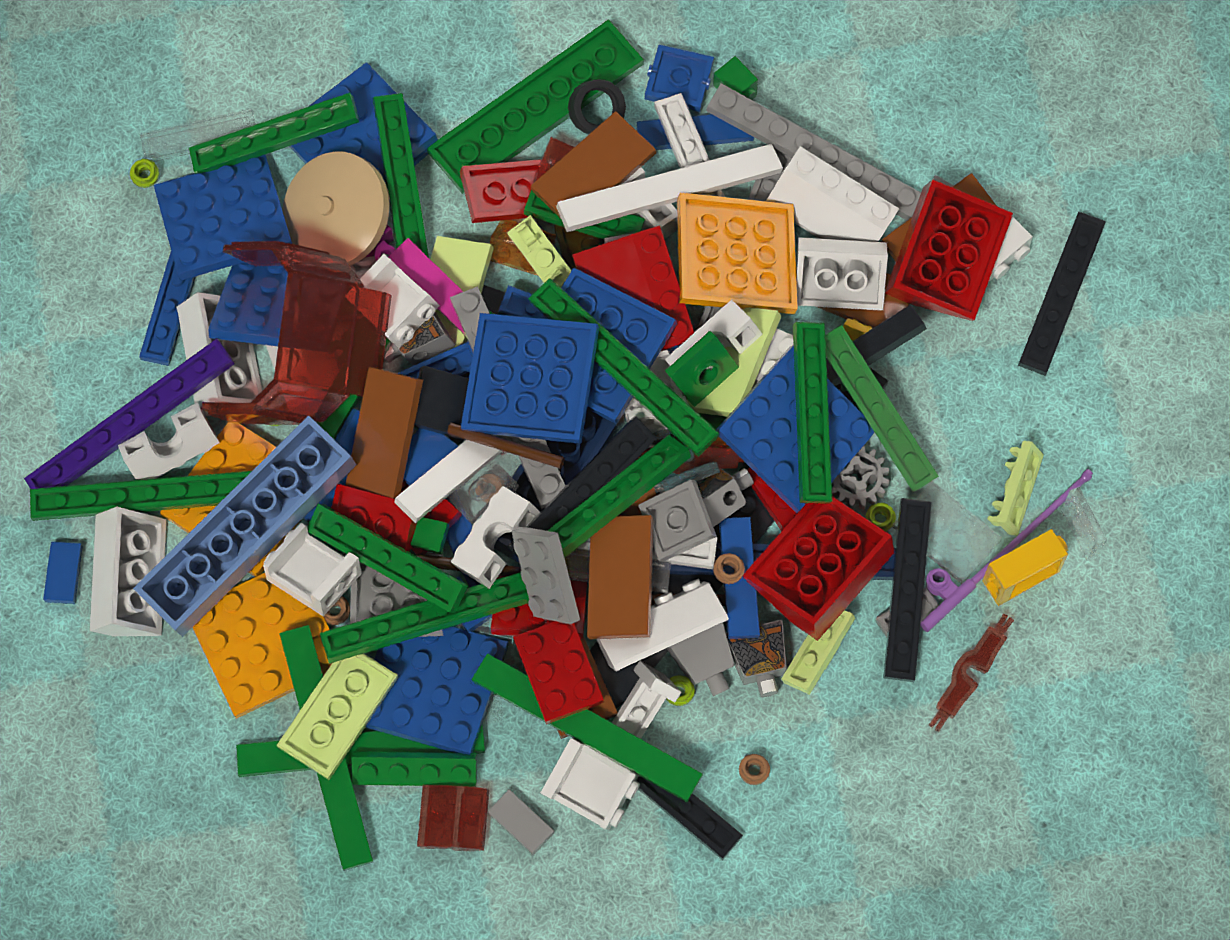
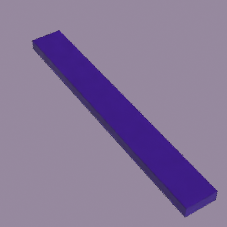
(132, 418)

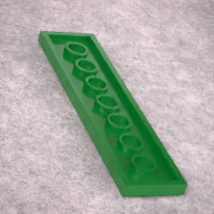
(535, 103)

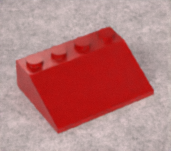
(948, 251)
(642, 270)
(820, 564)

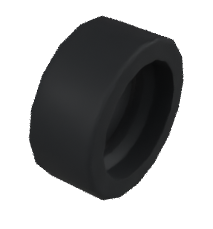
(578, 94)

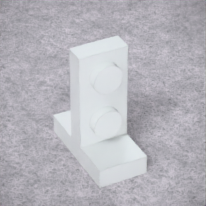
(645, 700)

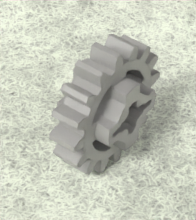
(869, 475)

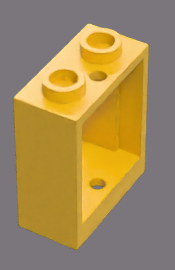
(1025, 566)

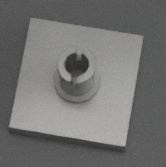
(678, 520)

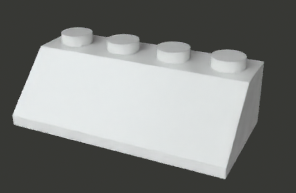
(830, 201)
(239, 382)
(124, 552)
(672, 621)

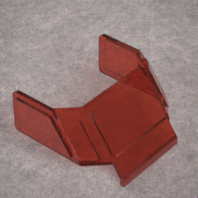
(326, 336)

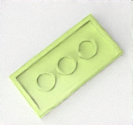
(466, 266)
(740, 383)
(337, 713)

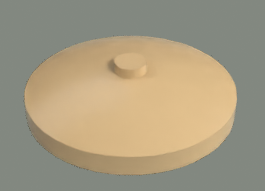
(337, 206)

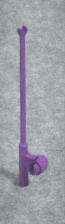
(953, 594)

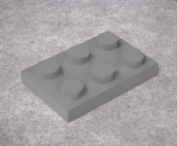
(545, 575)

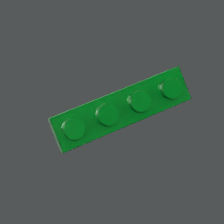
(616, 227)
(414, 768)

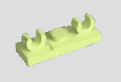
(539, 251)
(1018, 487)
(816, 655)

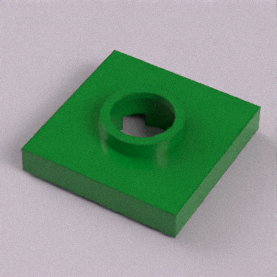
(688, 367)

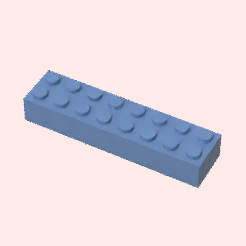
(245, 526)

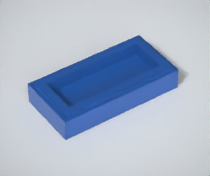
(63, 572)

